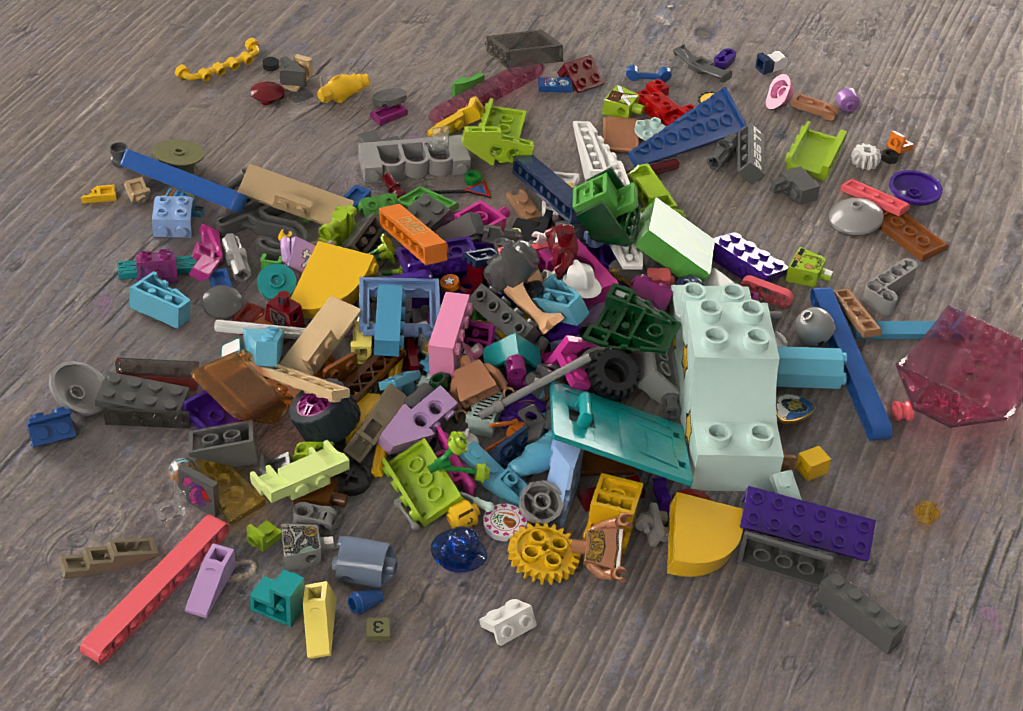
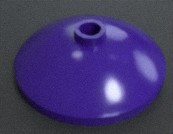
(915, 187)

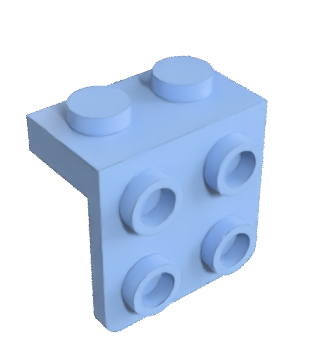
(172, 216)

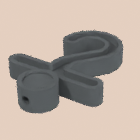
(262, 221)

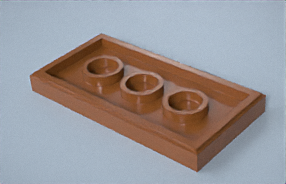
(912, 235)

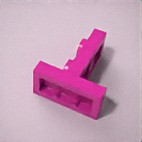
(565, 354)

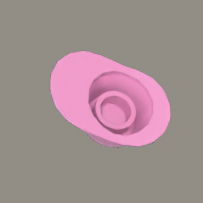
(779, 92)

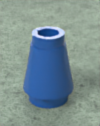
(364, 600)

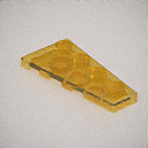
(236, 495)

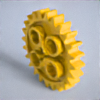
(542, 553)

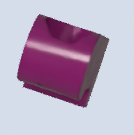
(515, 372)

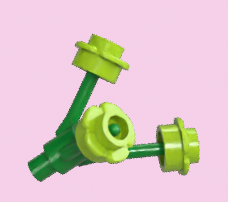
(458, 445)

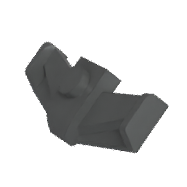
(701, 64)

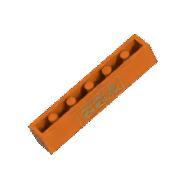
(413, 234)

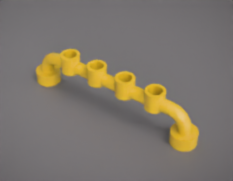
(251, 45)

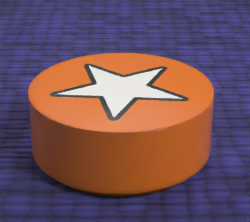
(449, 283)

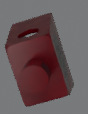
(284, 311)

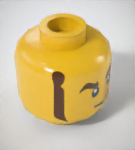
(463, 514)

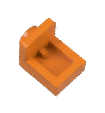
(899, 143)

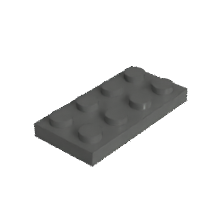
(428, 211)
(140, 393)

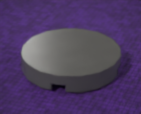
(390, 96)

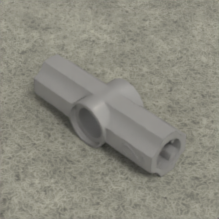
(236, 257)

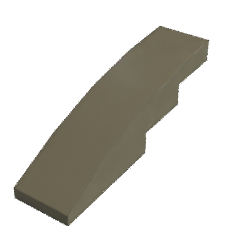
(114, 556)

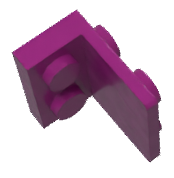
(161, 262)

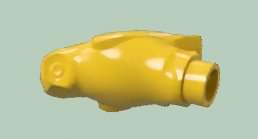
(343, 87)

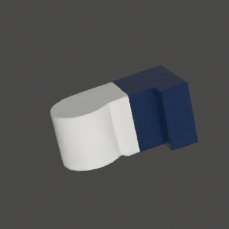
(770, 62)

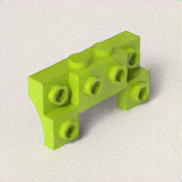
(649, 186)

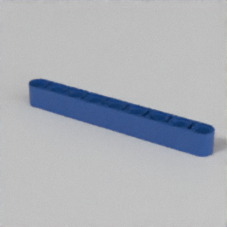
(184, 180)

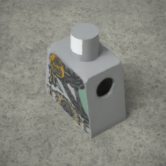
(303, 545)

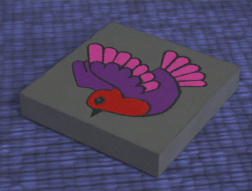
(199, 490)

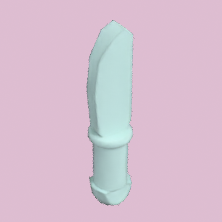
(488, 506)

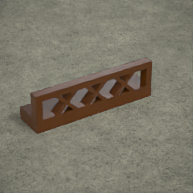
(370, 373)

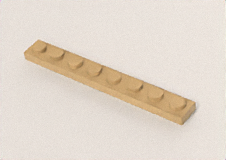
(304, 381)

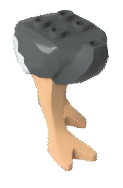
(508, 273)

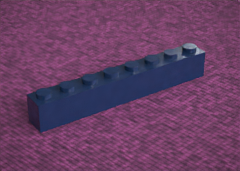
(546, 185)

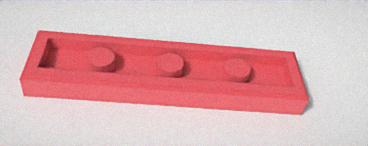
(882, 199)

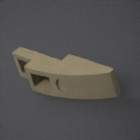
(374, 423)

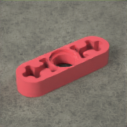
(774, 289)

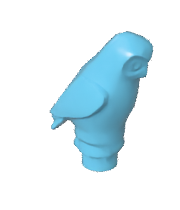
(534, 457)

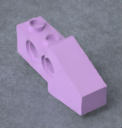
(404, 432)

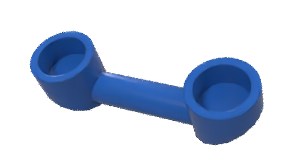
(633, 74)

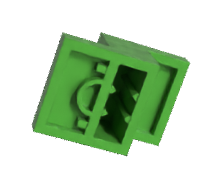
(602, 189)

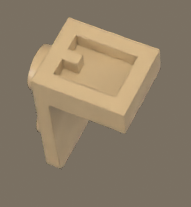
(305, 63)

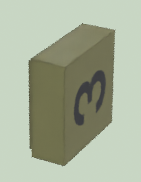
(378, 629)

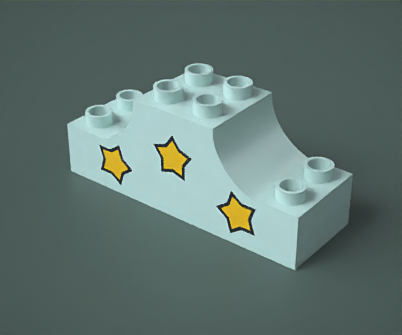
(727, 386)

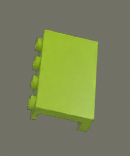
(815, 152)

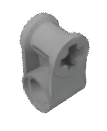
(314, 515)

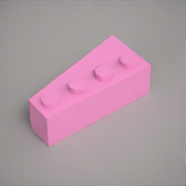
(449, 333)

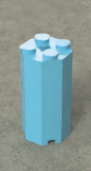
(811, 367)

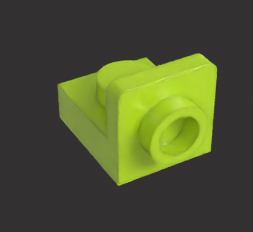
(263, 535)

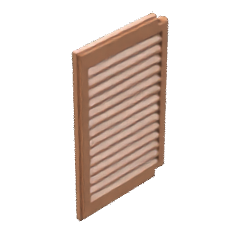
(620, 134)

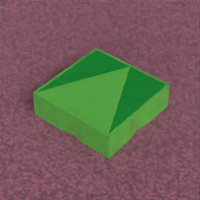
(675, 241)

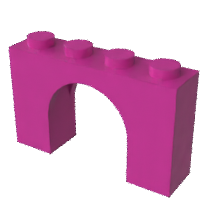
(583, 256)

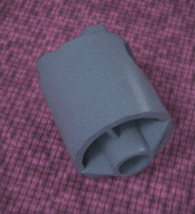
(364, 562)

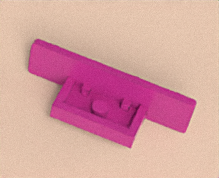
(458, 478)

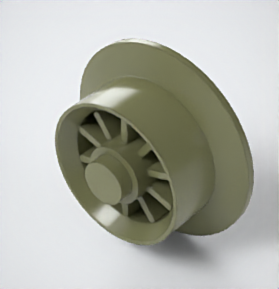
(179, 154)

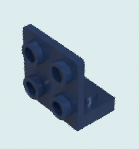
(510, 447)

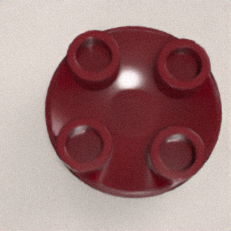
(267, 92)

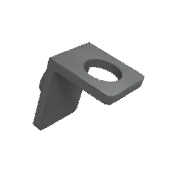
(536, 426)

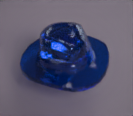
(459, 550)

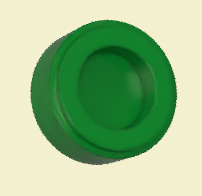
(472, 177)

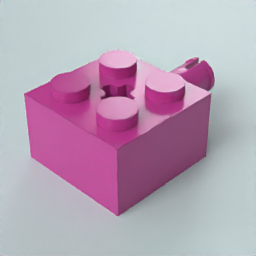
(487, 214)

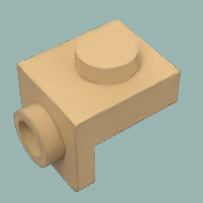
(137, 190)

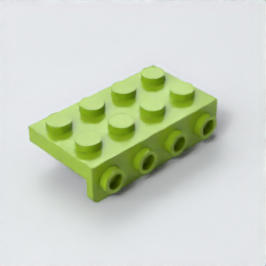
(508, 119)
(424, 492)

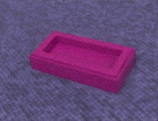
(388, 114)

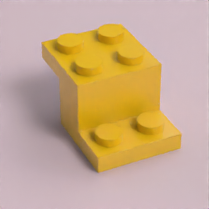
(610, 499)

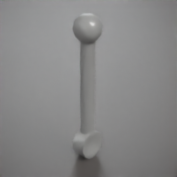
(399, 504)

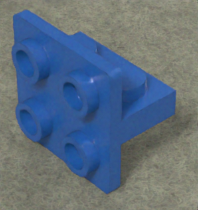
(51, 427)

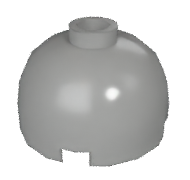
(814, 326)
(540, 502)

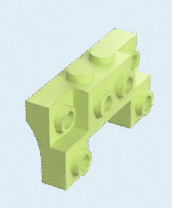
(302, 475)

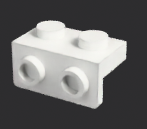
(509, 621)

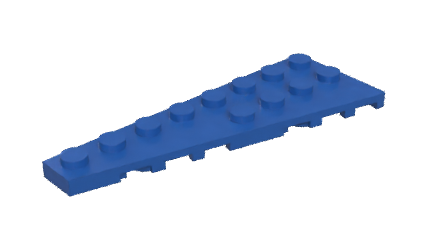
(694, 129)

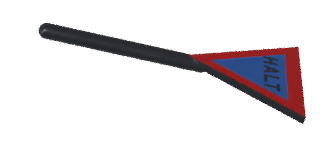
(477, 189)

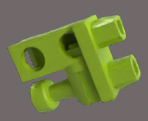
(340, 226)

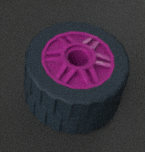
(324, 420)

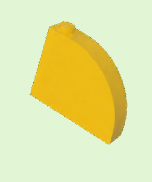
(332, 273)
(701, 535)

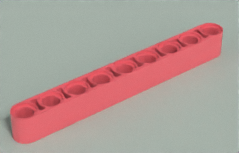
(153, 590)

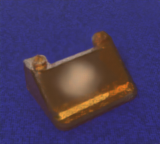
(243, 389)

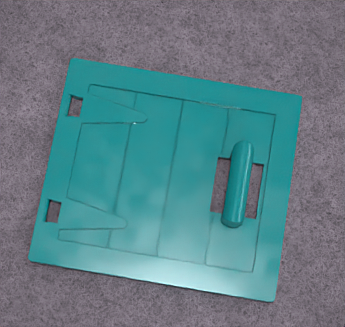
(620, 433)

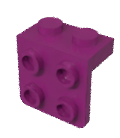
(657, 294)

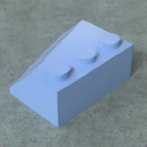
(565, 473)

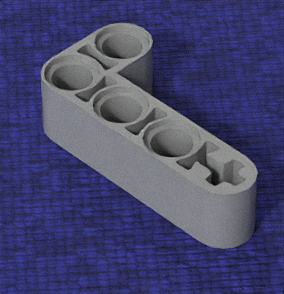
(882, 289)

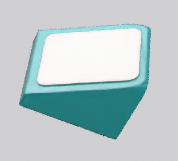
(231, 346)

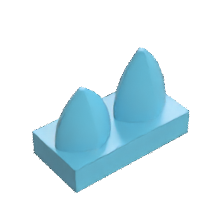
(402, 381)

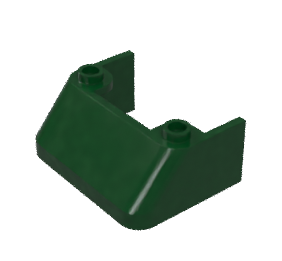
(603, 226)

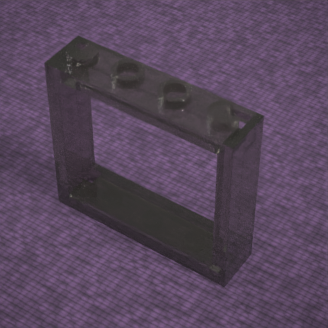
(544, 48)

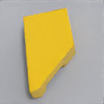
(100, 194)

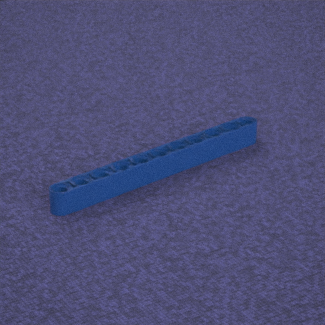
(858, 380)

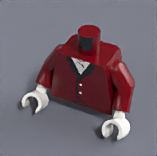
(562, 247)

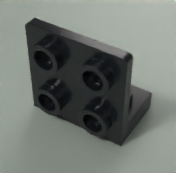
(529, 227)

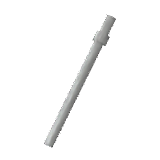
(498, 405)

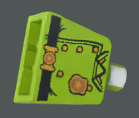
(807, 269)

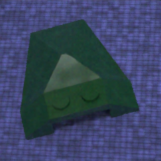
(632, 324)

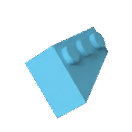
(563, 300)
(160, 301)
(264, 345)

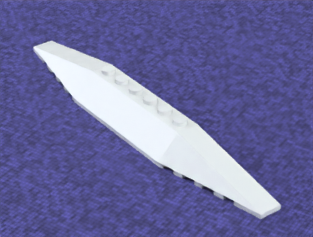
(594, 159)

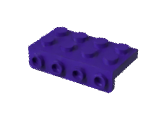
(746, 259)
(454, 263)
(207, 412)

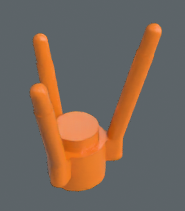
(513, 425)

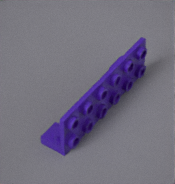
(807, 523)

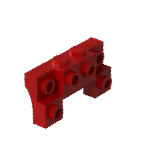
(659, 105)

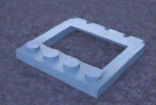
(412, 288)

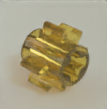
(926, 512)

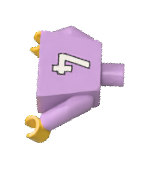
(295, 252)

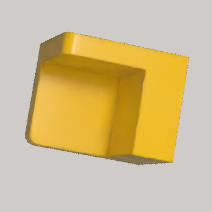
(473, 111)
(813, 463)

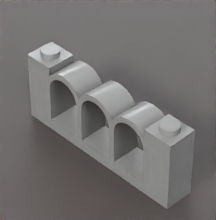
(373, 168)

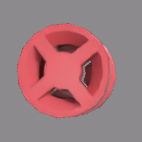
(902, 411)

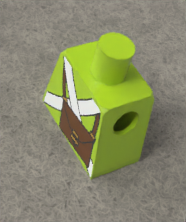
(622, 103)

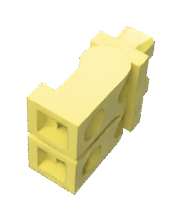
(361, 344)

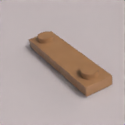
(857, 314)

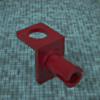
(474, 277)

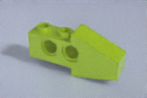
(482, 140)

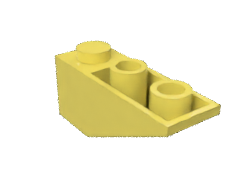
(319, 619)

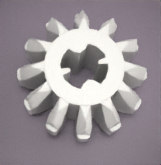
(866, 156)

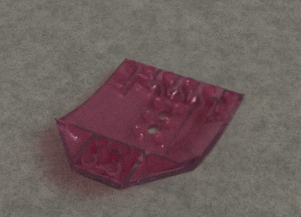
(949, 352)

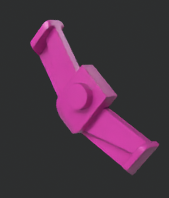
(207, 253)

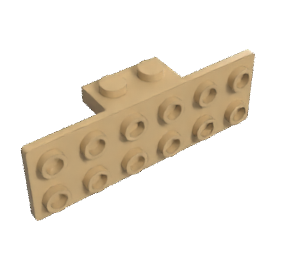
(290, 195)
(319, 339)

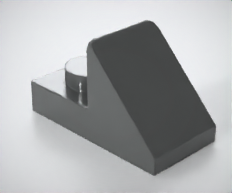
(291, 73)

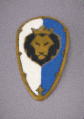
(793, 408)

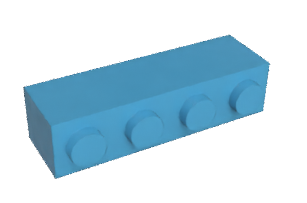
(388, 320)

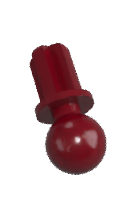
(392, 185)

